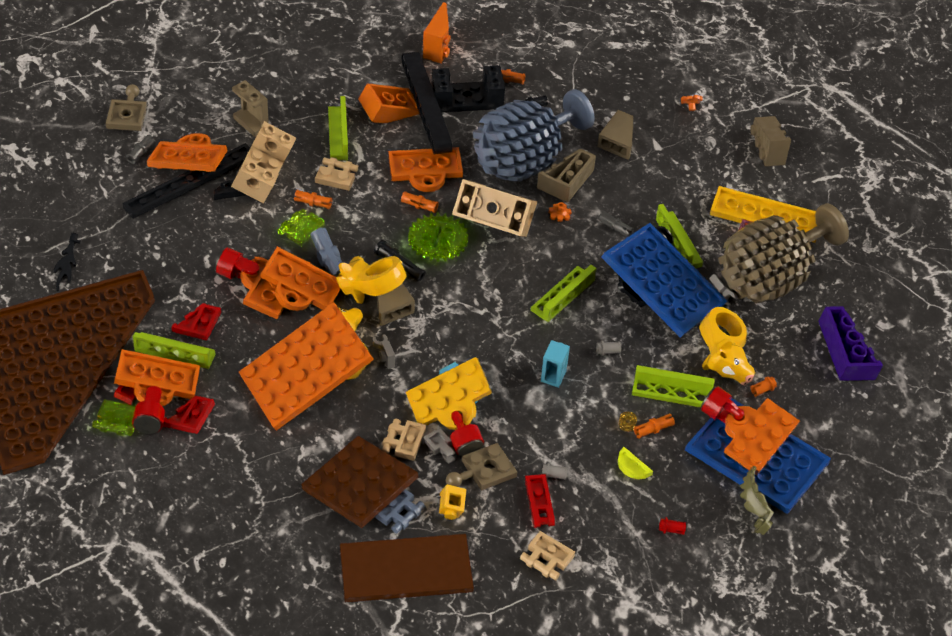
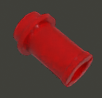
(672, 526)

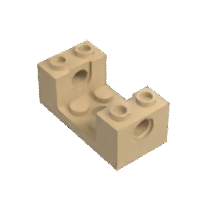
(263, 162)
(512, 212)

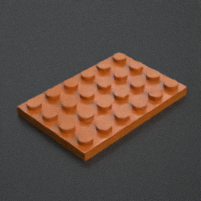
(305, 366)

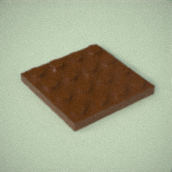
(359, 481)

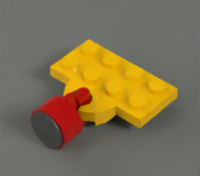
(452, 402)

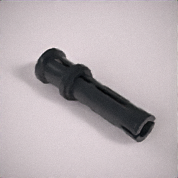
(386, 251)

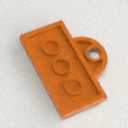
(188, 153)
(424, 166)
(299, 280)

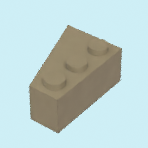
(770, 140)
(568, 176)

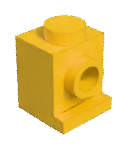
(452, 501)

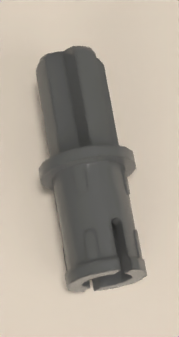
(140, 149)
(615, 224)

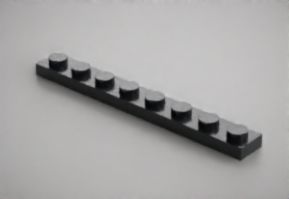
(183, 184)

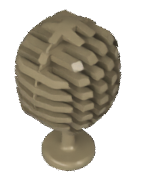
(773, 256)

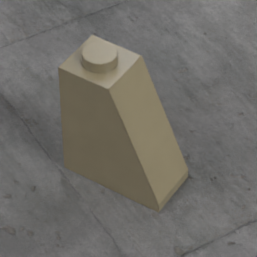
(617, 135)
(395, 305)

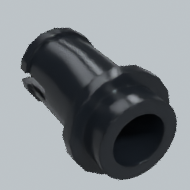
(540, 100)

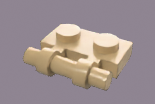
(336, 178)
(409, 441)
(551, 551)

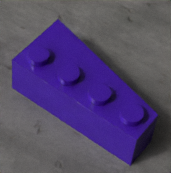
(847, 346)

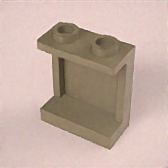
(253, 107)

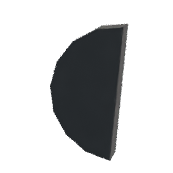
(226, 191)

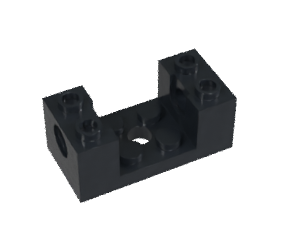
(483, 95)

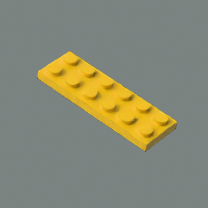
(739, 205)

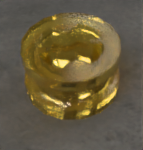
(627, 426)

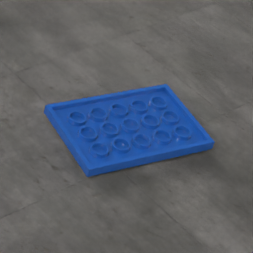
(664, 279)
(782, 478)

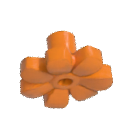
(691, 101)
(559, 212)

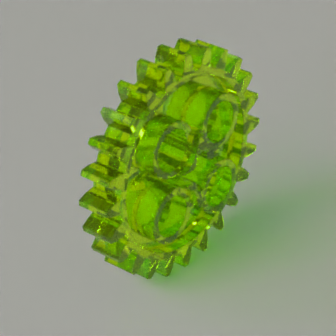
(450, 240)

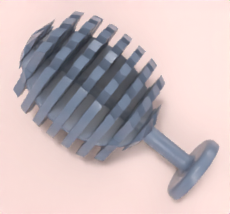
(524, 135)

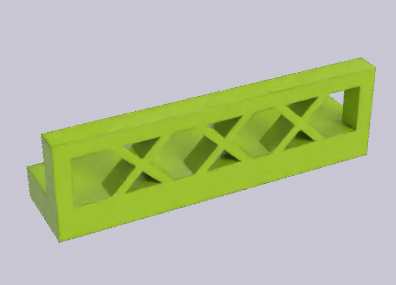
(338, 130)
(681, 239)
(566, 295)
(173, 349)
(673, 383)

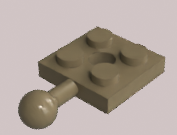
(119, 108)
(482, 475)

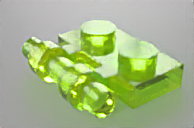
(305, 225)
(116, 413)

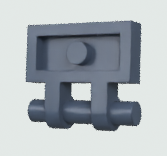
(393, 510)

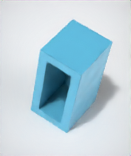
(555, 363)

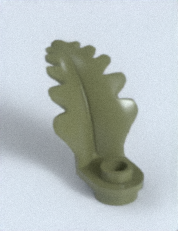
(756, 502)

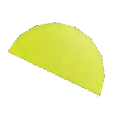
(632, 466)

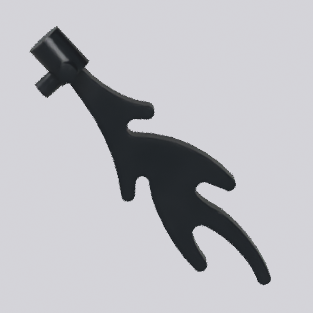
(64, 263)

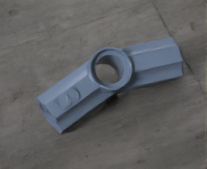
(327, 253)

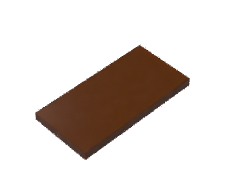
(406, 568)

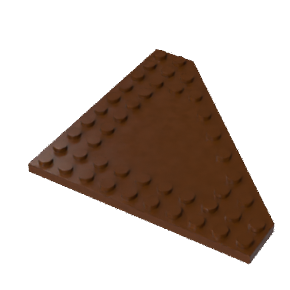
(56, 357)

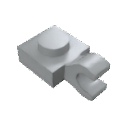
(721, 286)
(386, 354)
(440, 442)

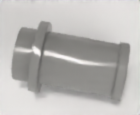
(608, 347)
(554, 471)

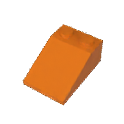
(437, 36)
(387, 103)

